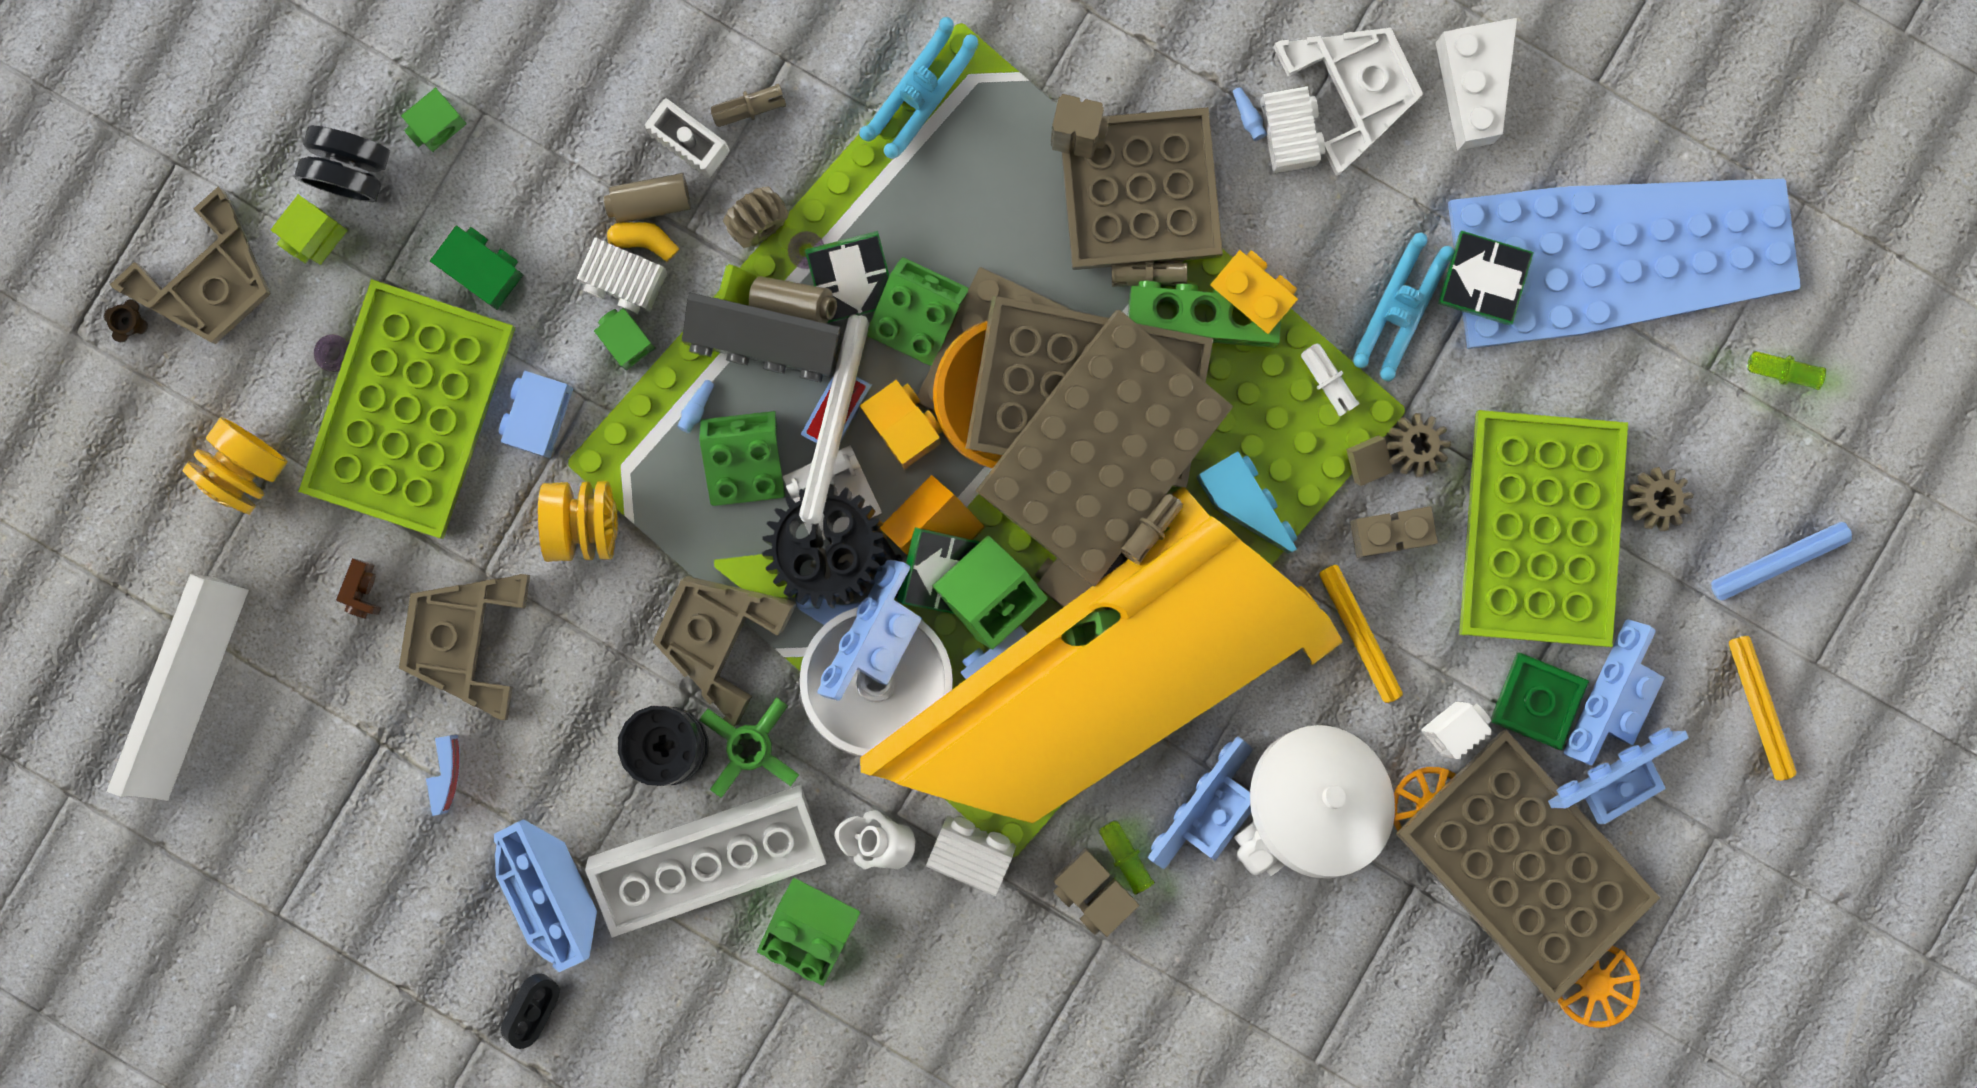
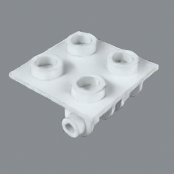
(846, 474)

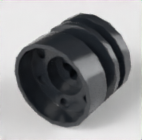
(641, 742)

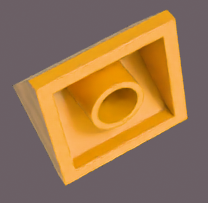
(932, 509)

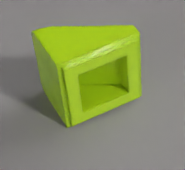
(736, 285)

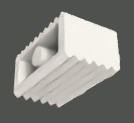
(1291, 129)
(686, 138)
(622, 276)
(1457, 729)
(971, 854)

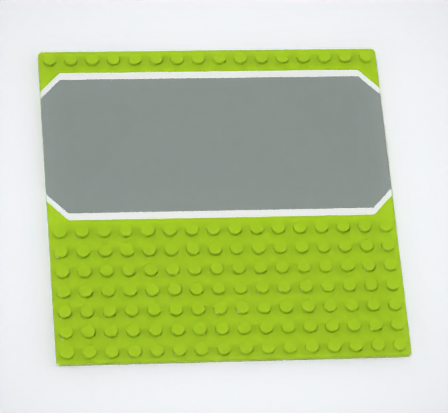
(959, 198)

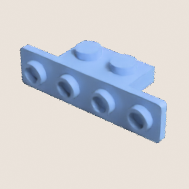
(876, 636)
(1618, 697)
(1625, 783)
(1212, 812)

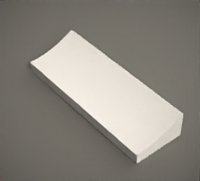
(178, 688)
(705, 861)

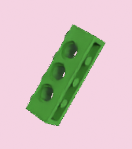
(1223, 329)

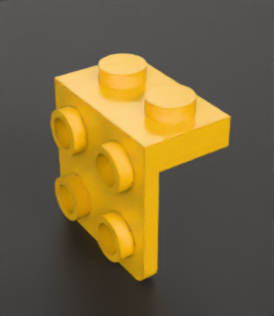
(1255, 291)

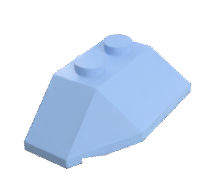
(545, 893)

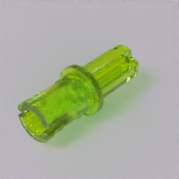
(1786, 370)
(1126, 857)

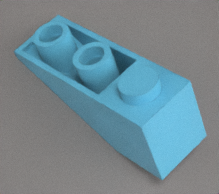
(1238, 496)

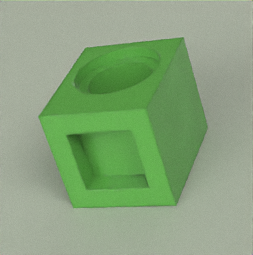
(432, 120)
(623, 338)

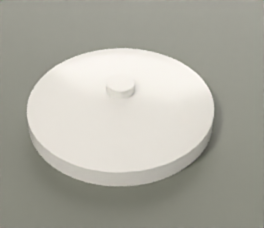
(867, 708)
(1322, 801)

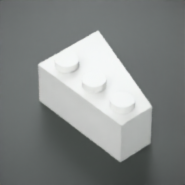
(1476, 79)

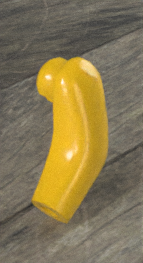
(642, 235)

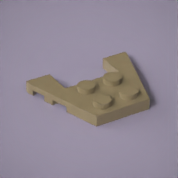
(213, 289)
(703, 629)
(445, 638)

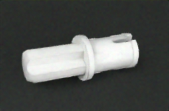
(1329, 379)

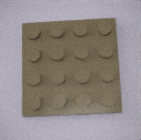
(1145, 192)

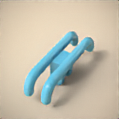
(920, 89)
(1402, 306)

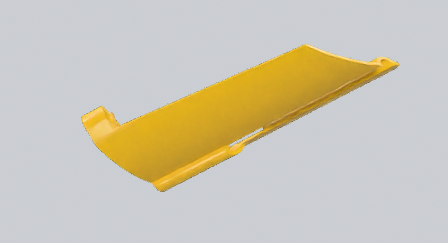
(1061, 716)

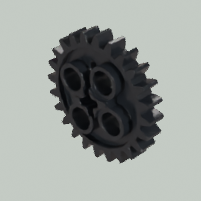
(857, 539)

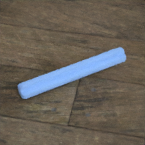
(1781, 561)

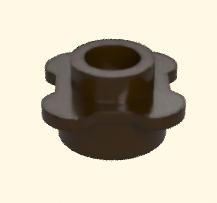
(114, 318)

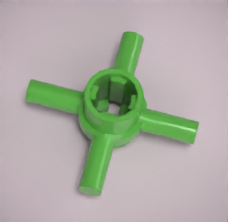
(734, 748)

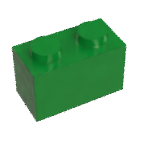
(477, 267)

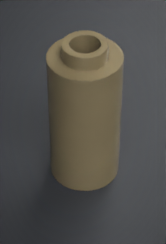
(648, 198)
(793, 299)

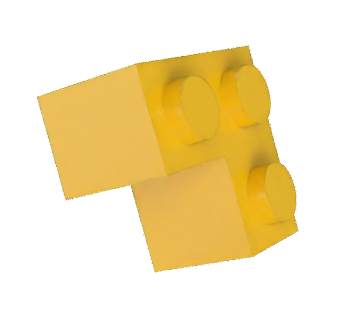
(902, 424)

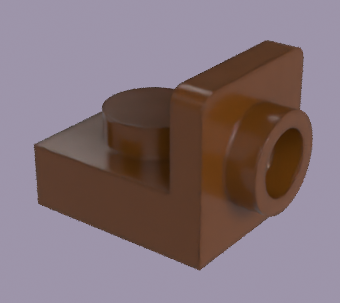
(357, 582)

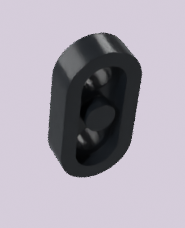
(530, 1009)

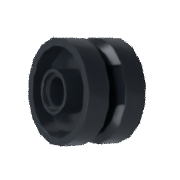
(342, 163)

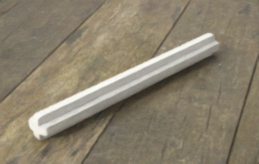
(834, 419)

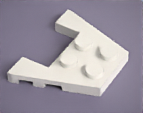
(1369, 78)

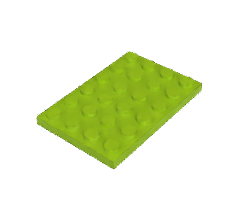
(407, 409)
(1543, 528)

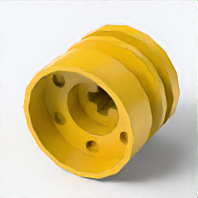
(234, 466)
(572, 521)

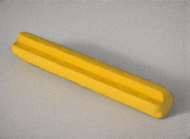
(1361, 634)
(1762, 708)

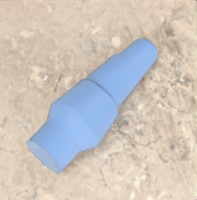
(1250, 116)
(695, 407)

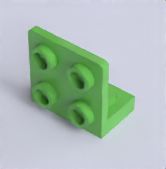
(916, 311)
(741, 458)

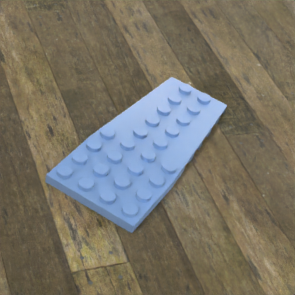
(1632, 252)

